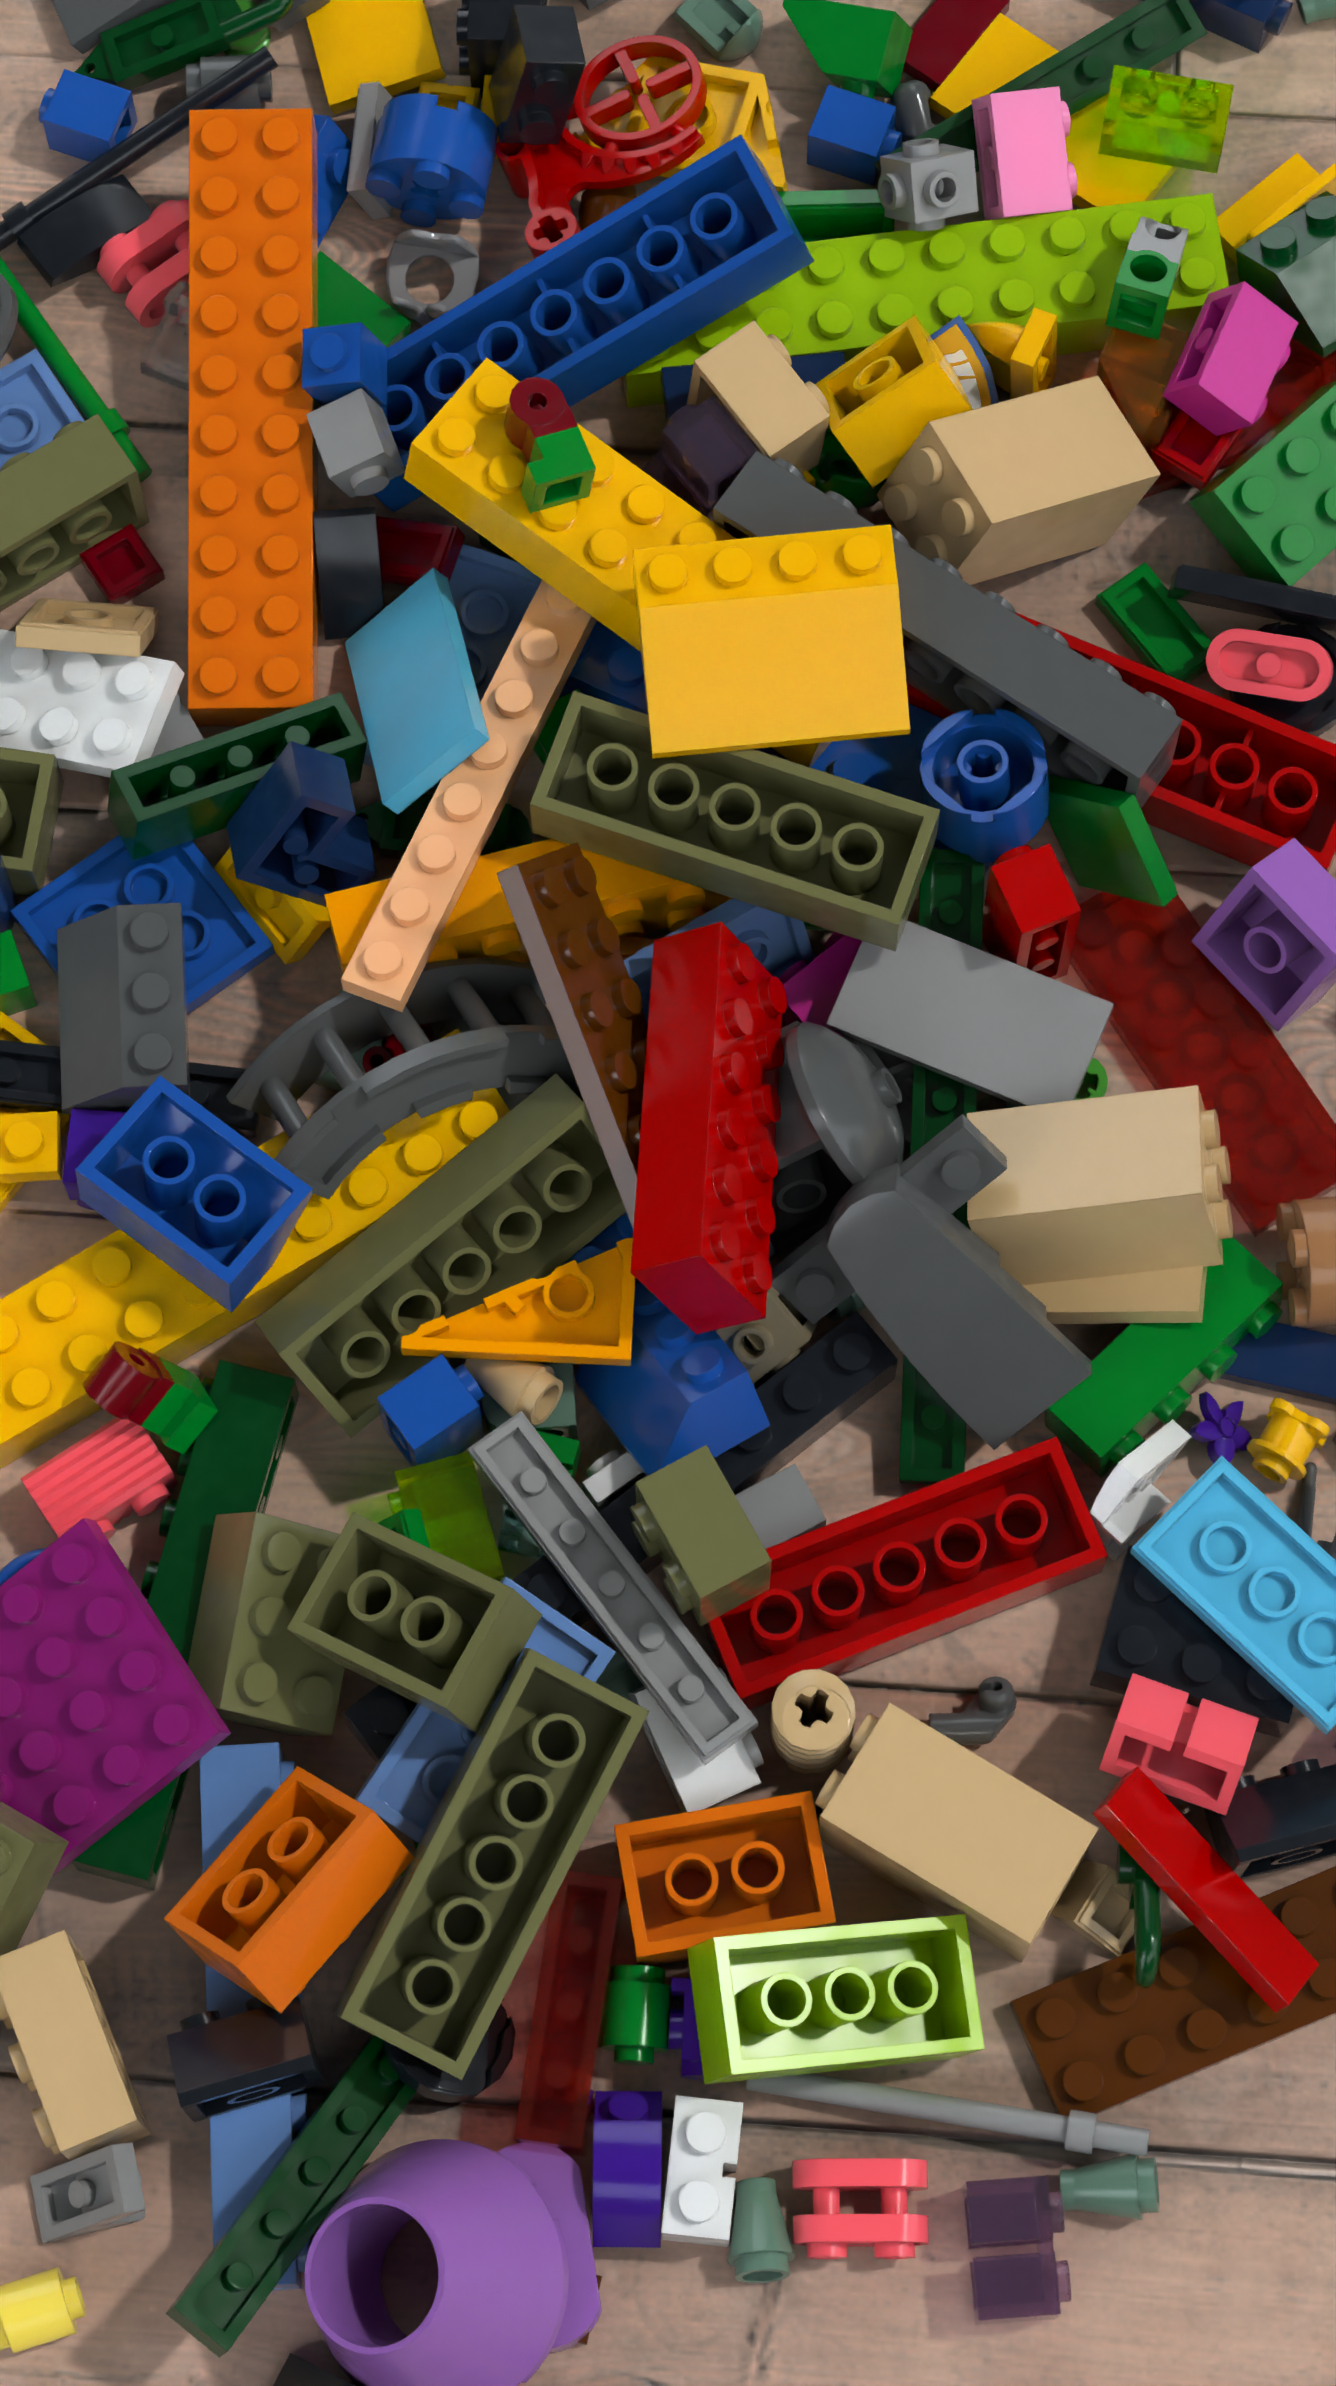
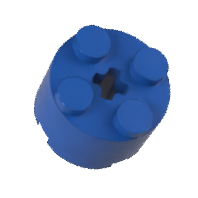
(432, 159)
(986, 781)

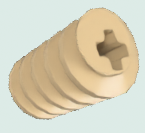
(826, 1741)

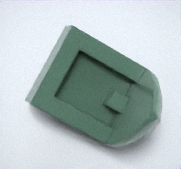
(722, 26)

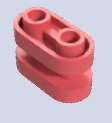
(149, 261)
(1269, 665)
(830, 2233)

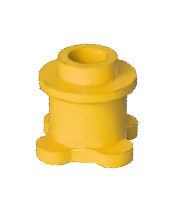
(1286, 1442)

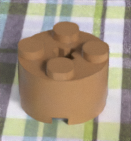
(1311, 1260)

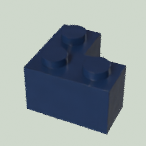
(302, 829)

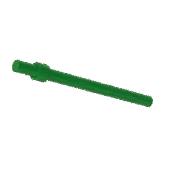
(70, 374)

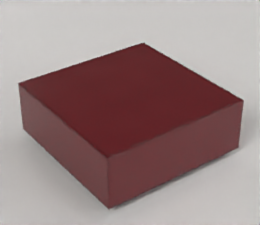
(122, 566)

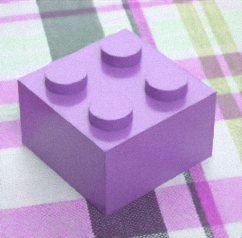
(1277, 934)

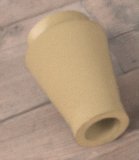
(519, 1386)

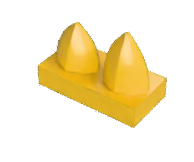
(1021, 356)

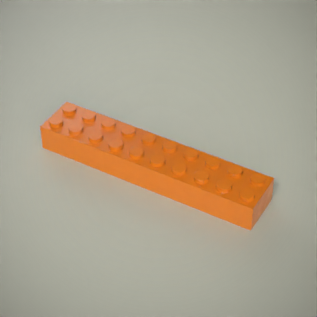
(247, 414)

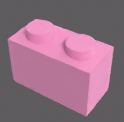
(1024, 153)

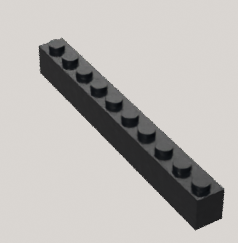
(801, 1407)

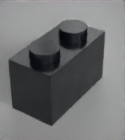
(536, 74)

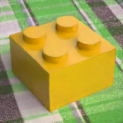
(889, 397)

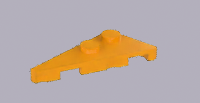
(567, 1317)

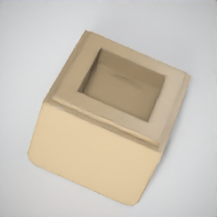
(1097, 1907)

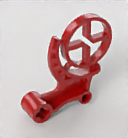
(558, 171)

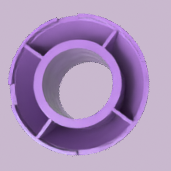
(497, 2270)

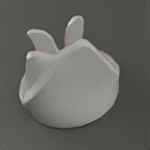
(416, 244)

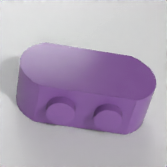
(562, 2190)

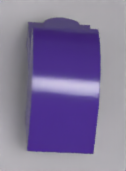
(627, 2169)

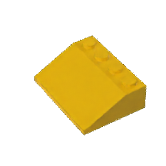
(771, 641)

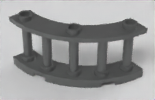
(420, 1080)

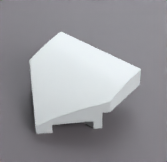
(1128, 1495)

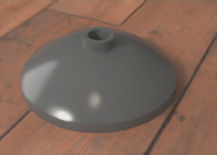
(846, 1100)

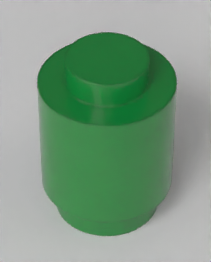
(637, 2014)

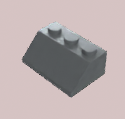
(122, 1005)

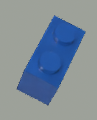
(433, 1412)

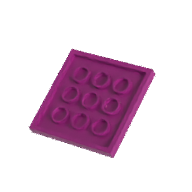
(91, 1693)

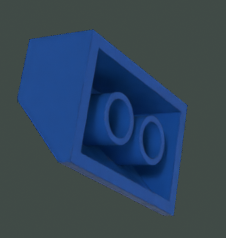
(193, 1192)
(676, 1393)

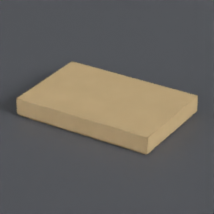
(1126, 1298)

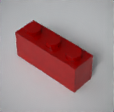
(1031, 911)

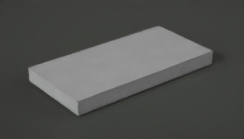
(971, 1017)

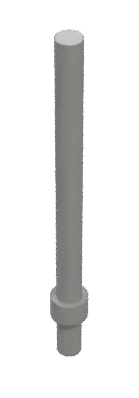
(1078, 2131)

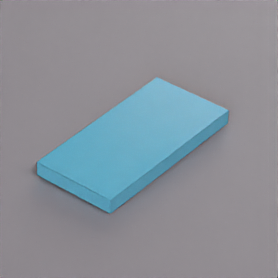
(416, 691)
(1253, 1584)

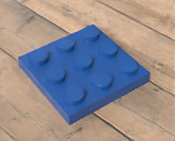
(218, 930)

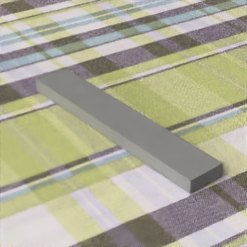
(613, 1588)

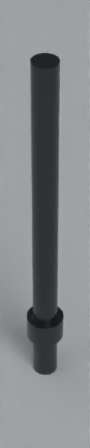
(137, 145)

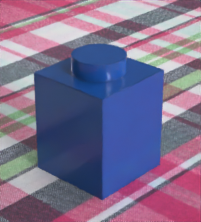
(86, 116)
(851, 134)
(343, 360)

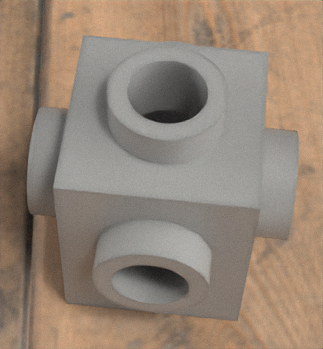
(928, 183)

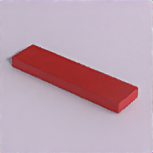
(1206, 1889)

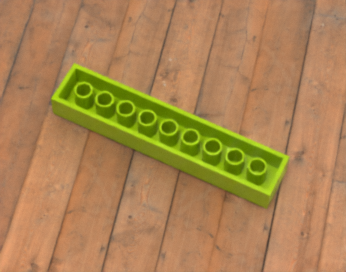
(971, 269)

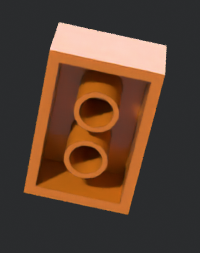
(723, 1874)
(289, 1888)

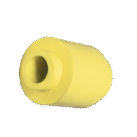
(39, 2310)

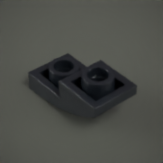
(71, 236)
(348, 569)

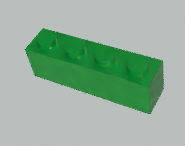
(1156, 1365)

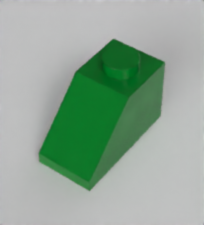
(853, 44)

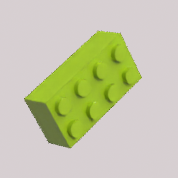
(835, 1998)

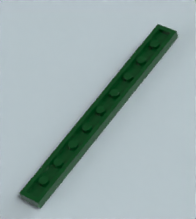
(953, 906)

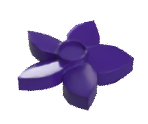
(1220, 1428)

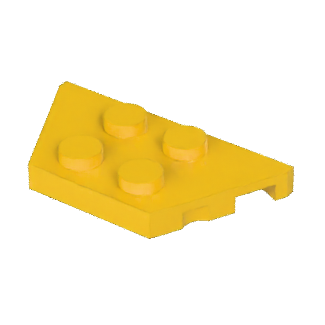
(734, 106)

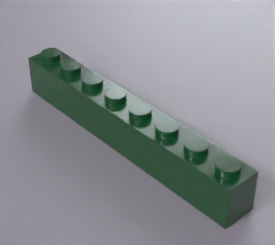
(224, 1473)

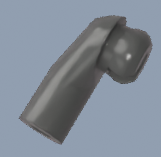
(912, 109)
(983, 1716)

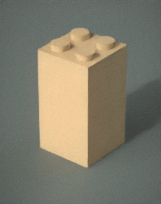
(1020, 481)
(1105, 1186)
(952, 1829)

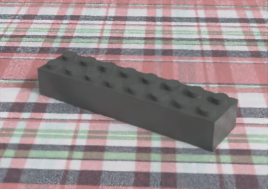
(976, 650)

